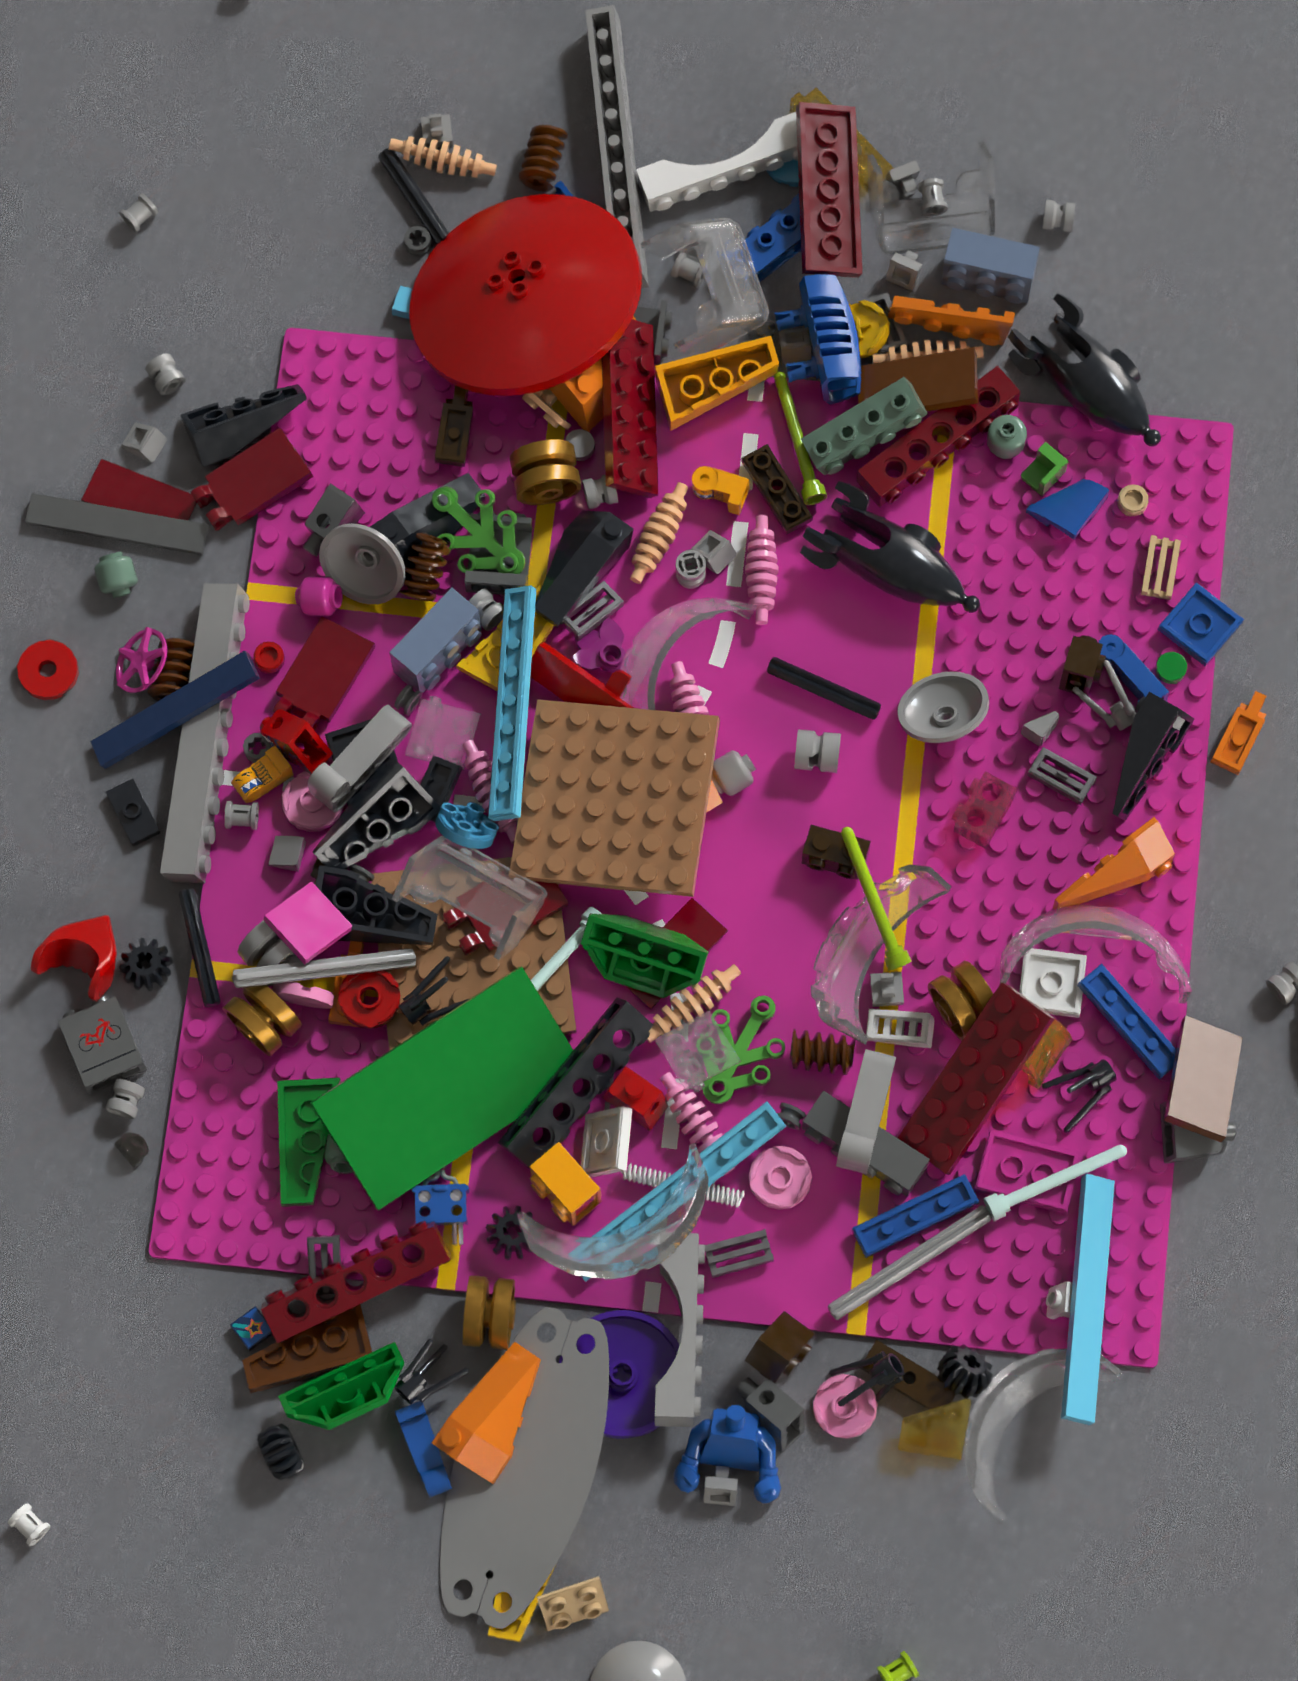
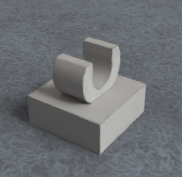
(437, 128)
(904, 177)
(904, 270)
(887, 989)
(721, 1488)

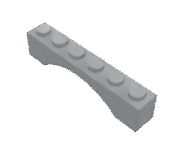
(676, 1390)

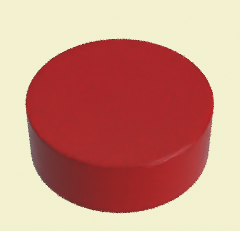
(269, 657)

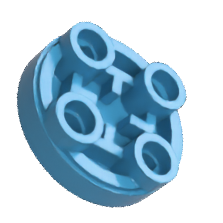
(466, 825)

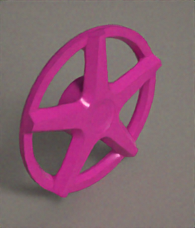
(141, 660)

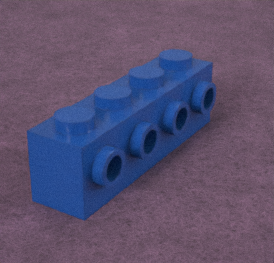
(775, 240)

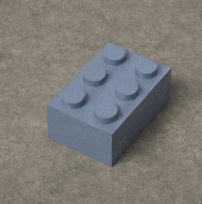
(990, 266)
(436, 641)

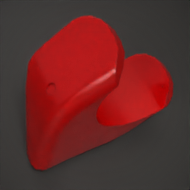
(85, 946)

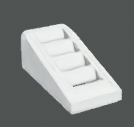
(912, 1039)

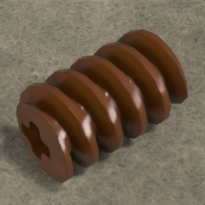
(541, 157)
(426, 567)
(171, 674)
(822, 1052)

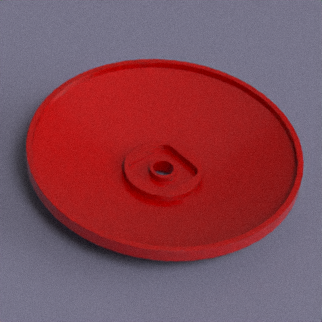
(531, 332)

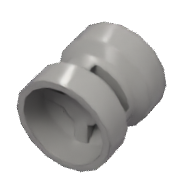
(1058, 216)
(165, 374)
(597, 492)
(691, 575)
(490, 612)
(1285, 984)
(125, 1099)

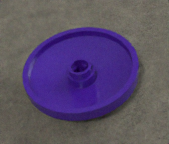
(638, 1359)

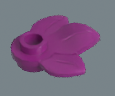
(600, 644)

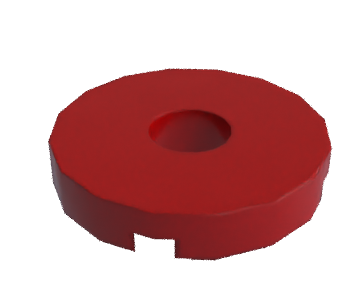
(47, 653)
(369, 1015)

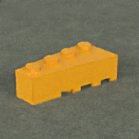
(711, 378)

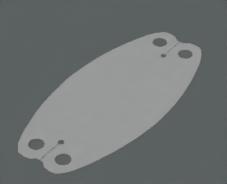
(537, 1500)

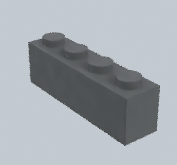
(891, 1158)

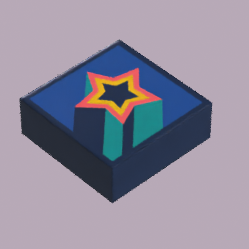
(252, 1328)

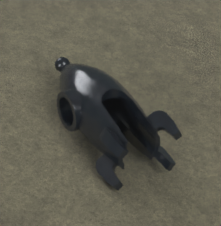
(1099, 386)
(904, 565)

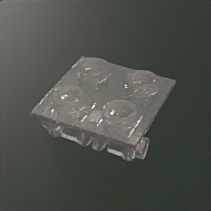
(441, 732)
(697, 1051)

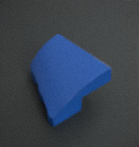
(1070, 507)

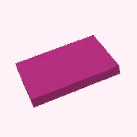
(1017, 1161)

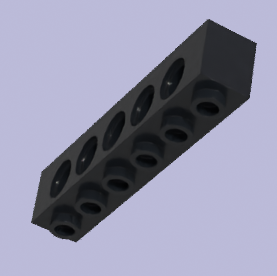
(579, 1064)

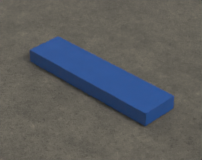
(1129, 1020)
(915, 1216)

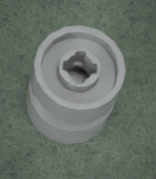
(817, 751)

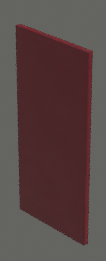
(132, 491)
(697, 925)

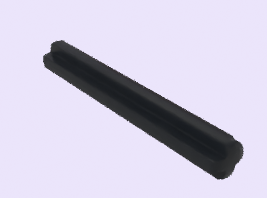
(413, 195)
(824, 688)
(199, 947)

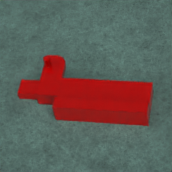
(573, 683)

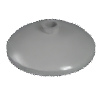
(362, 563)
(943, 707)
(638, 1663)

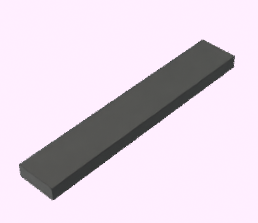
(117, 524)

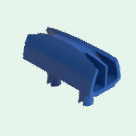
(831, 336)

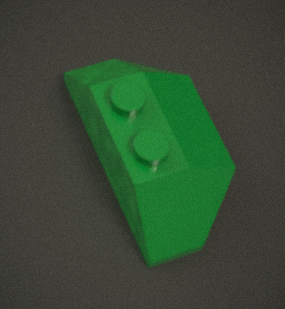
(643, 954)
(346, 1390)

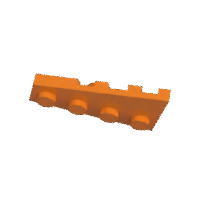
(953, 319)

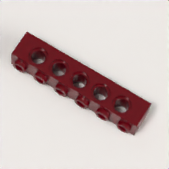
(882, 488)
(286, 1324)

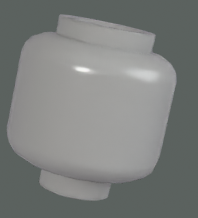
(732, 773)

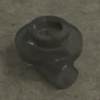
(765, 330)
(133, 1148)

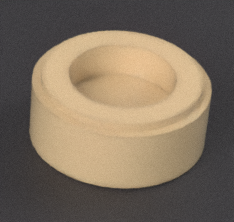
(1132, 500)

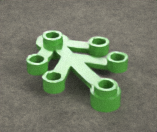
(482, 534)
(746, 1057)

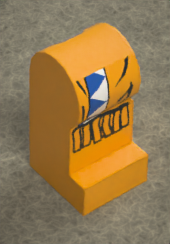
(722, 486)
(262, 775)

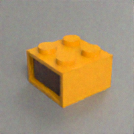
(564, 1184)

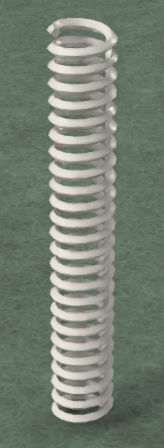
(715, 1196)

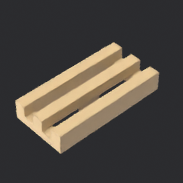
(1164, 544)

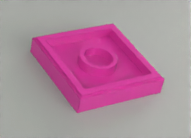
(308, 922)

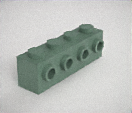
(864, 426)

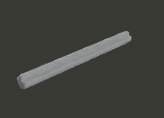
(324, 968)
(909, 1262)

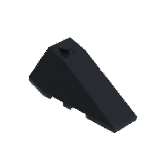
(225, 430)
(423, 517)
(582, 559)
(1154, 732)
(379, 814)
(373, 911)

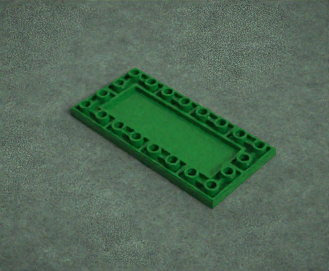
(444, 1088)

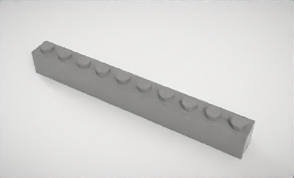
(615, 124)
(203, 741)

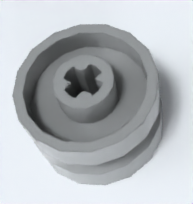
(265, 948)

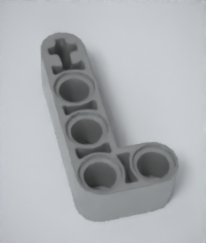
(340, 781)
(866, 1111)

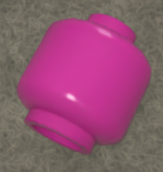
(319, 596)

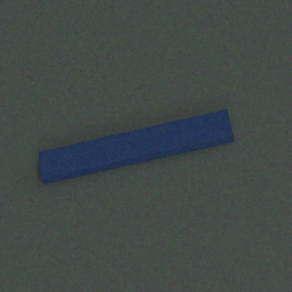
(175, 709)

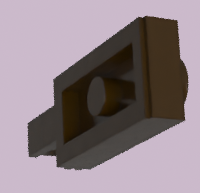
(454, 429)

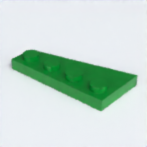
(301, 1139)

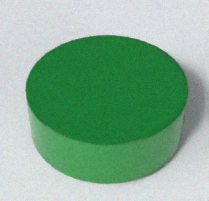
(1171, 667)

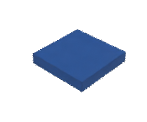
(1200, 624)

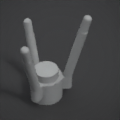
(1122, 711)

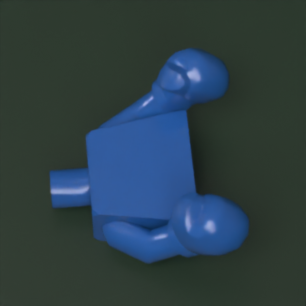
(733, 1441)

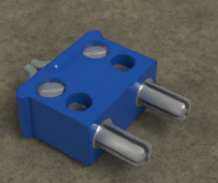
(441, 1202)

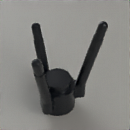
(415, 1004)
(1096, 1076)
(885, 1370)
(412, 1383)

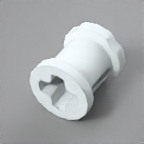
(28, 1524)

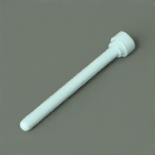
(563, 953)
(1000, 1204)

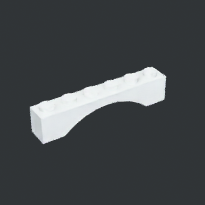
(671, 182)

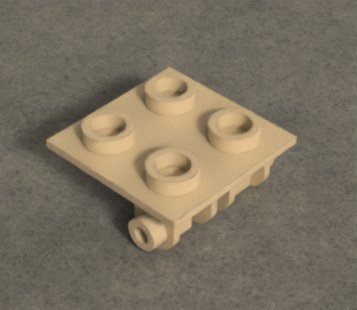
(573, 1604)

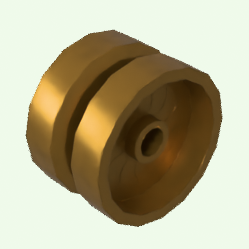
(545, 472)
(961, 998)
(258, 1020)
(488, 1312)

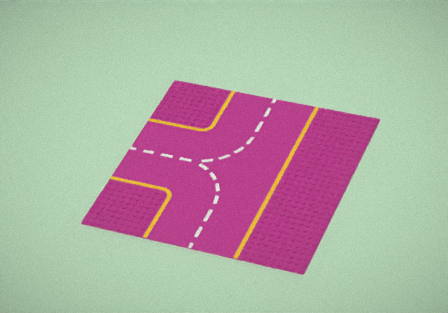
(375, 437)

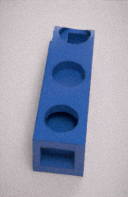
(1131, 668)
(426, 1456)

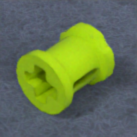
(899, 1669)

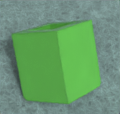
(1045, 469)

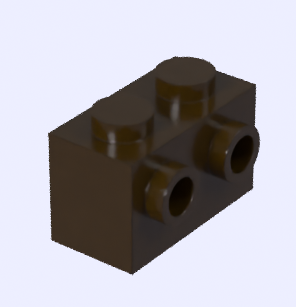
(1082, 664)
(828, 852)
(780, 1348)

